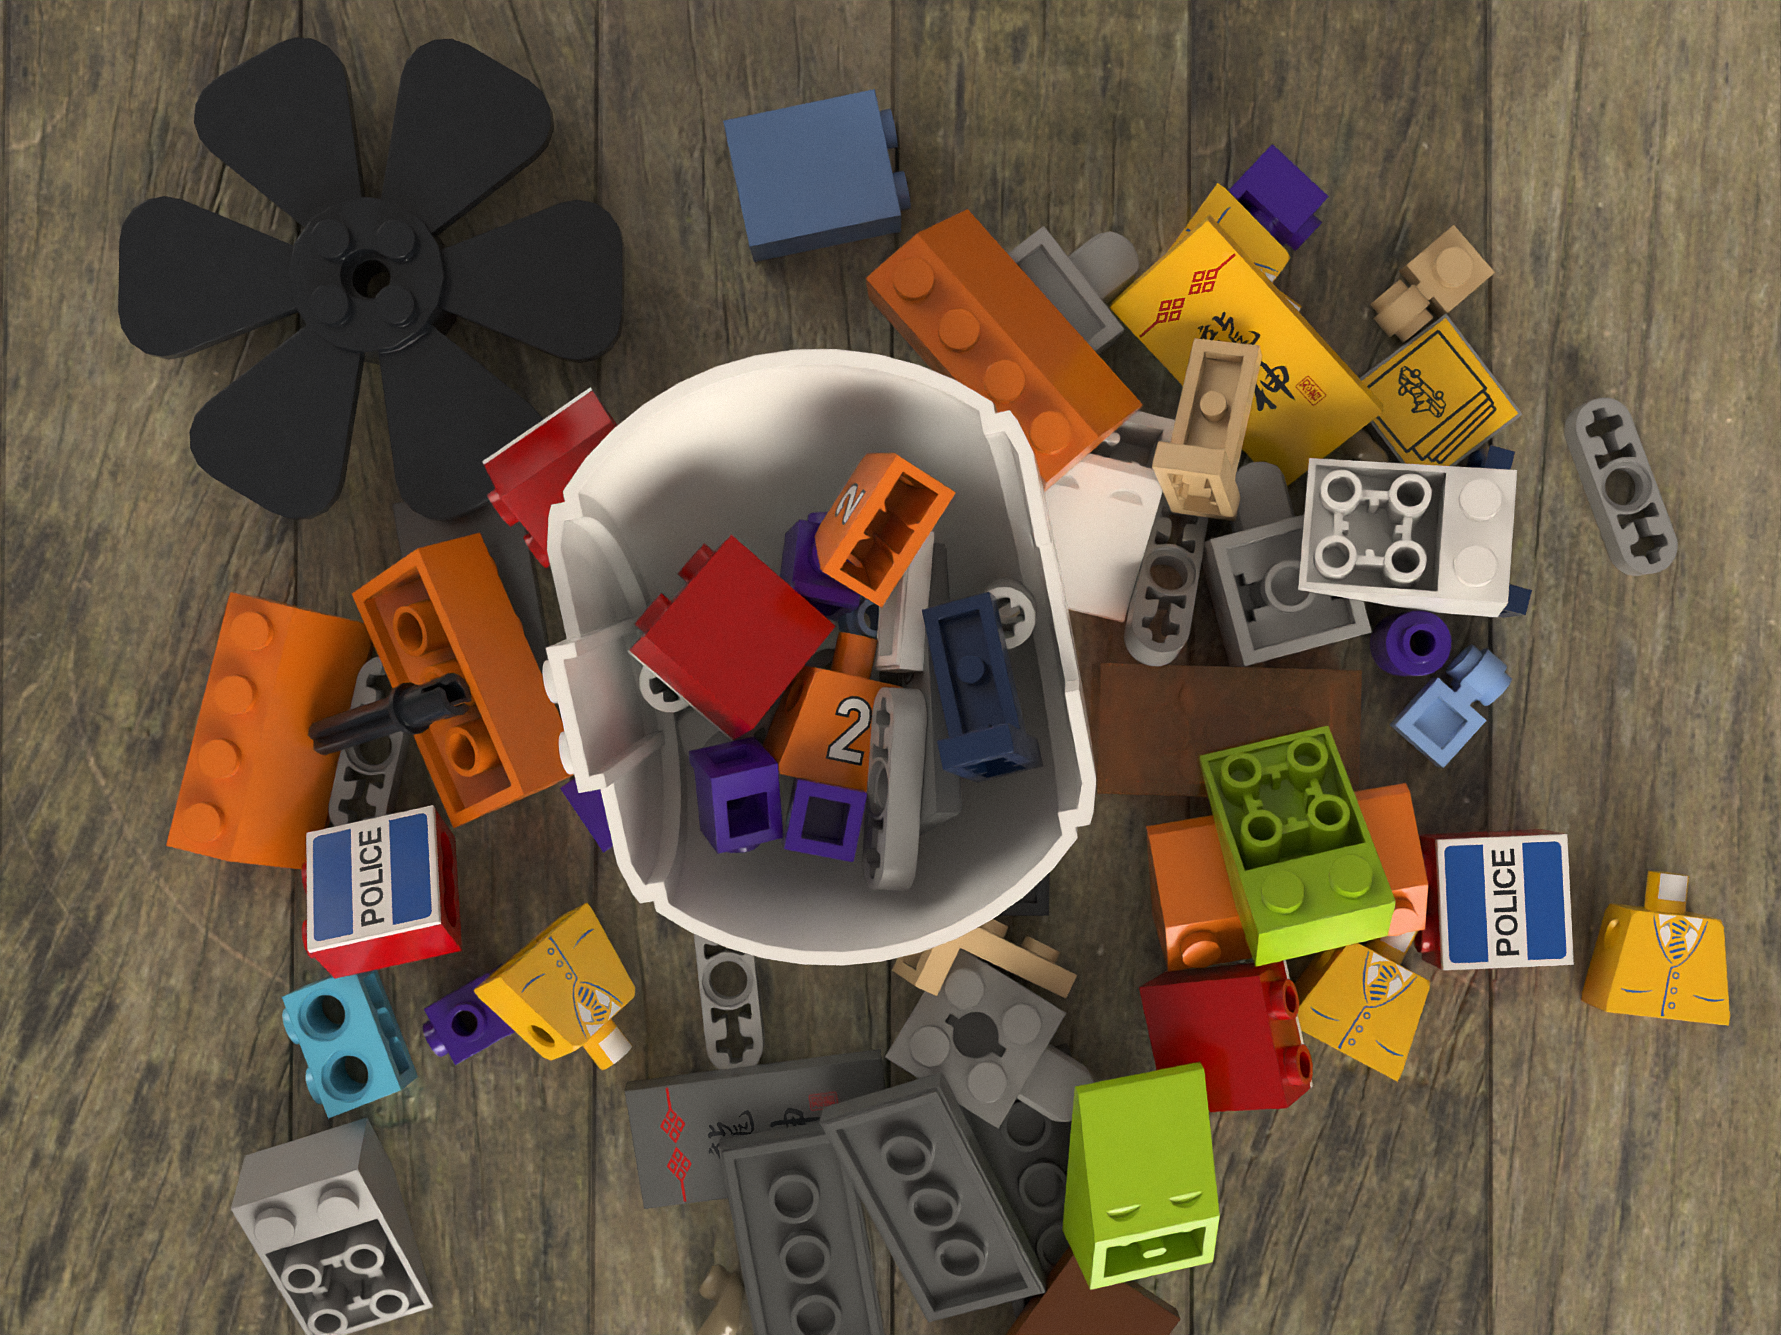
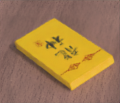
(1213, 291)

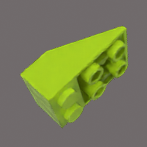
(1296, 847)
(1141, 1176)

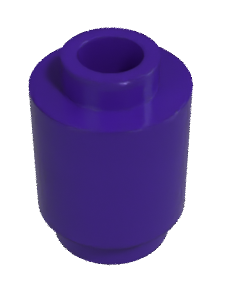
(1392, 649)

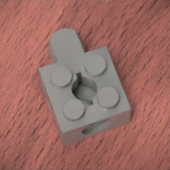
(1083, 281)
(1257, 579)
(990, 1044)

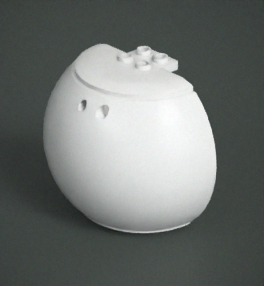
(749, 458)

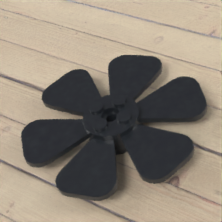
(454, 141)

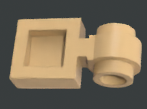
(1438, 279)

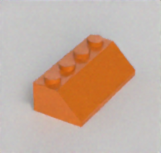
(998, 334)
(451, 615)
(251, 765)
(1195, 899)

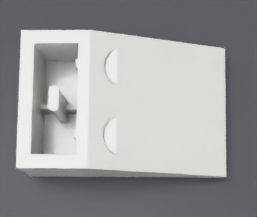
(1105, 516)
(1409, 535)

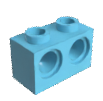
(366, 1033)

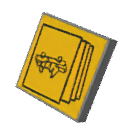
(1436, 399)

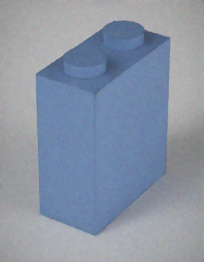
(816, 174)

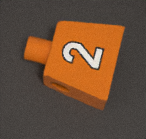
(879, 524)
(827, 718)

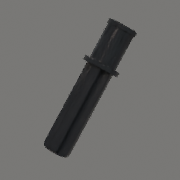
(407, 710)

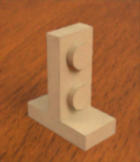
(1209, 430)
(1030, 960)

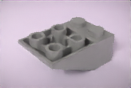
(333, 1230)

